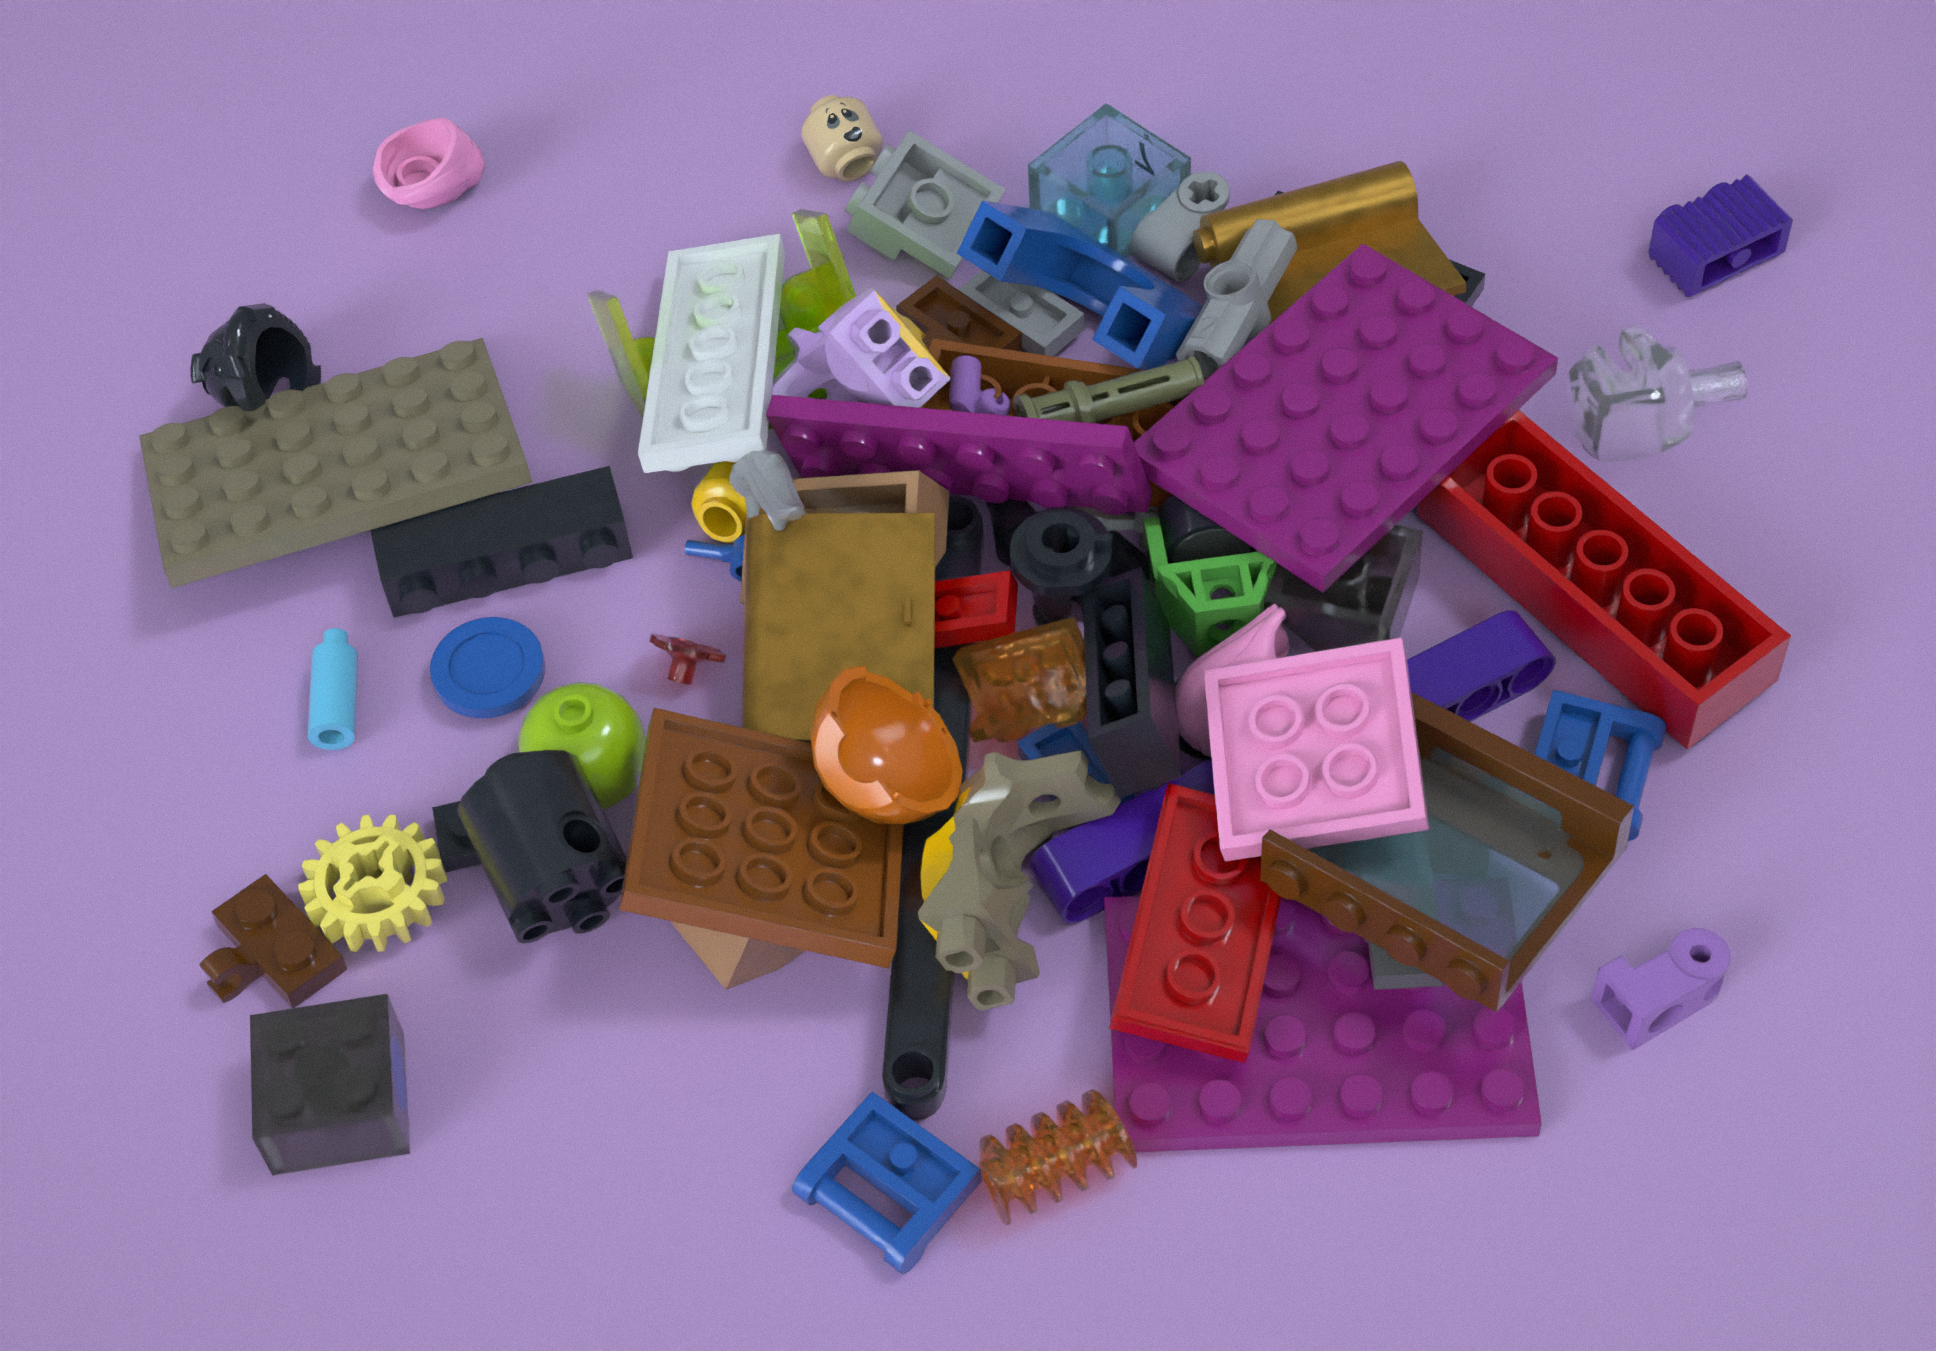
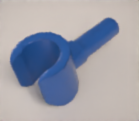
(724, 552)

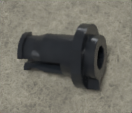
(1059, 559)

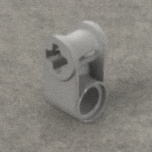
(1166, 234)

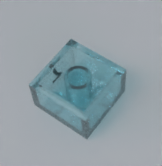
(1106, 176)

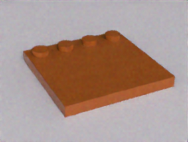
(754, 845)

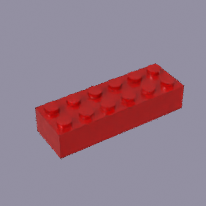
(1607, 580)

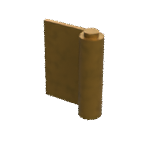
(1329, 224)
(830, 600)

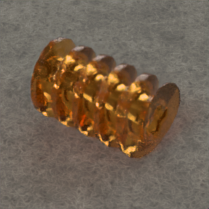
(1053, 1153)

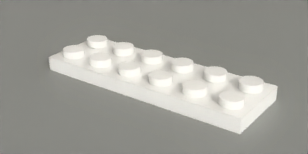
(713, 354)

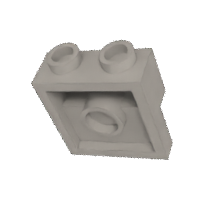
(919, 203)

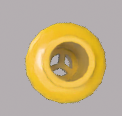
(718, 506)

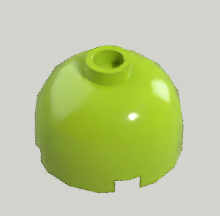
(595, 728)

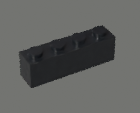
(502, 542)
(1130, 684)

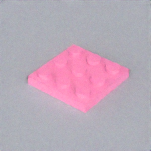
(1315, 748)

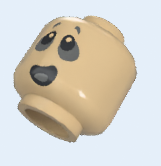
(842, 137)

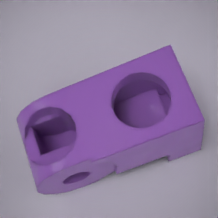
(1663, 989)

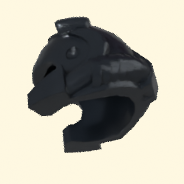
(251, 355)

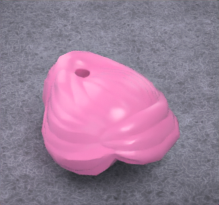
(427, 164)

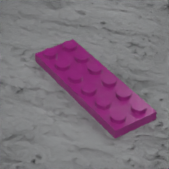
(967, 452)

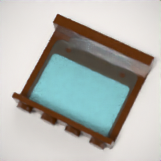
(1490, 880)

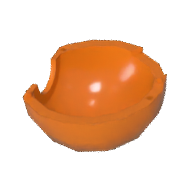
(883, 749)

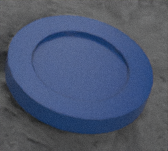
(487, 667)

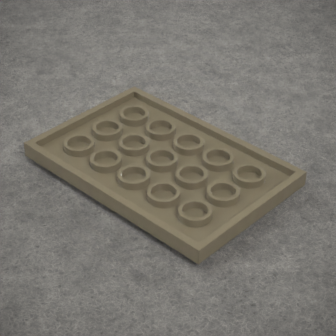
(330, 461)

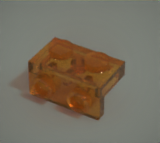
(1025, 680)

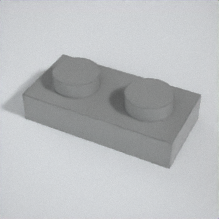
(1037, 313)

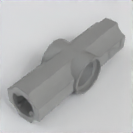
(1239, 296)

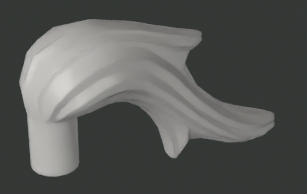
(767, 483)

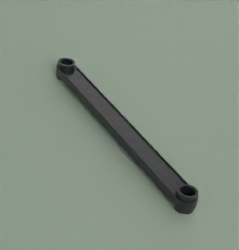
(919, 984)

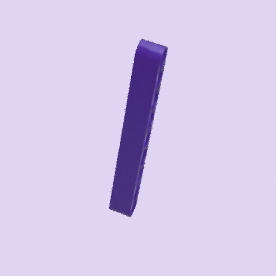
(1111, 854)

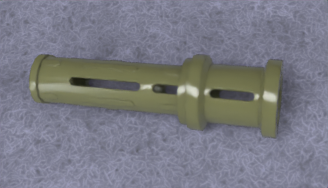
(1114, 396)

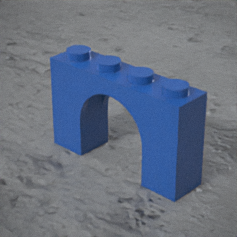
(1033, 247)

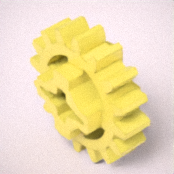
(373, 883)

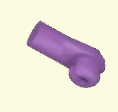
(966, 392)

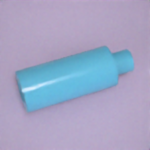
(333, 692)

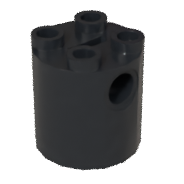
(544, 843)

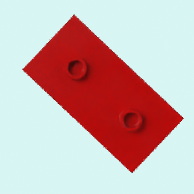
(1196, 937)

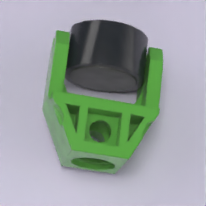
(1191, 560)

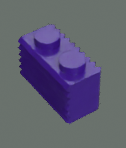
(1719, 235)

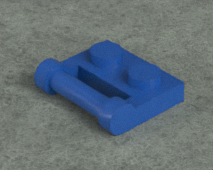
(1578, 735)
(899, 1162)

